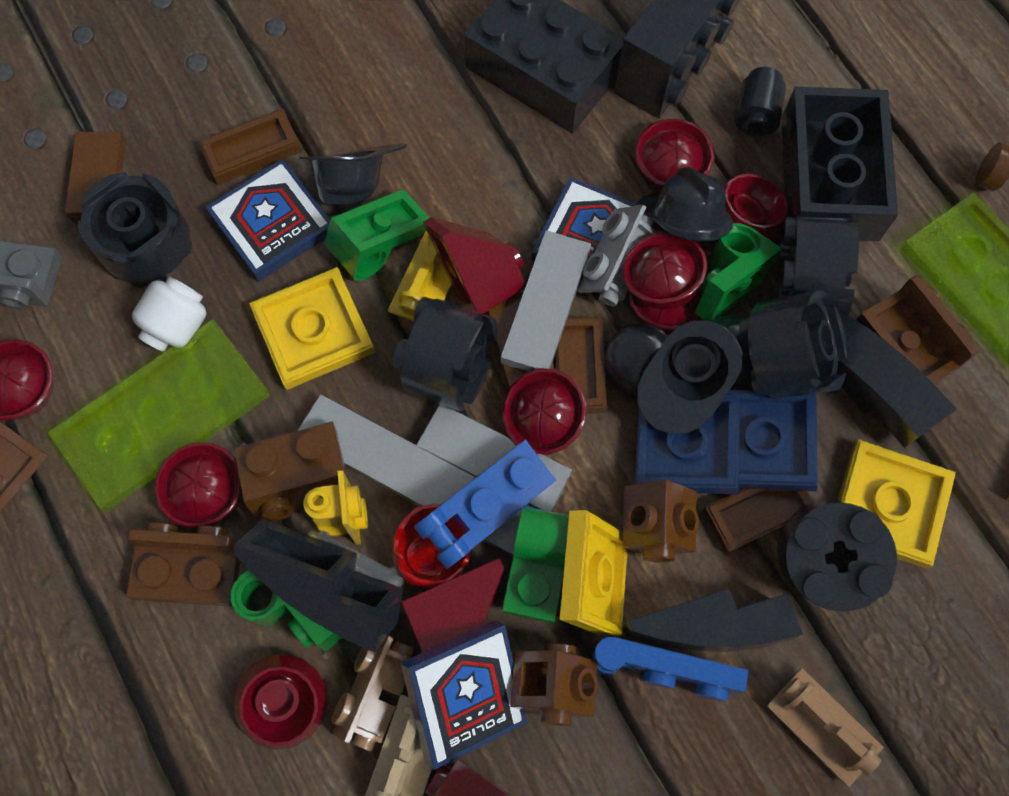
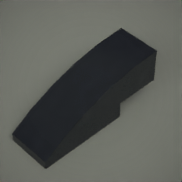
(890, 385)
(321, 583)
(717, 624)

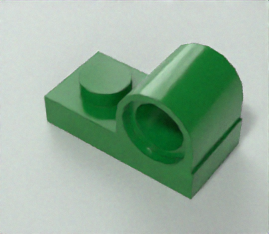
(366, 234)
(735, 270)
(537, 565)
(304, 628)

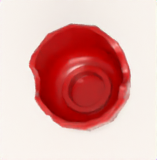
(417, 558)

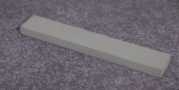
(400, 464)

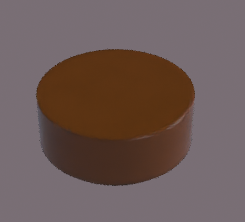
(994, 168)

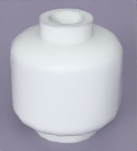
(168, 314)

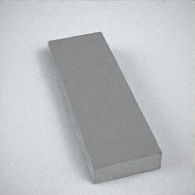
(546, 302)
(477, 447)

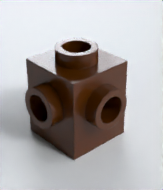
(659, 520)
(554, 684)

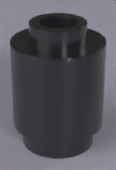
(760, 102)

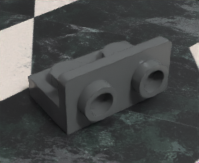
(27, 274)

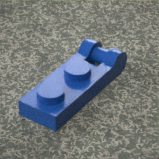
(486, 503)
(666, 667)

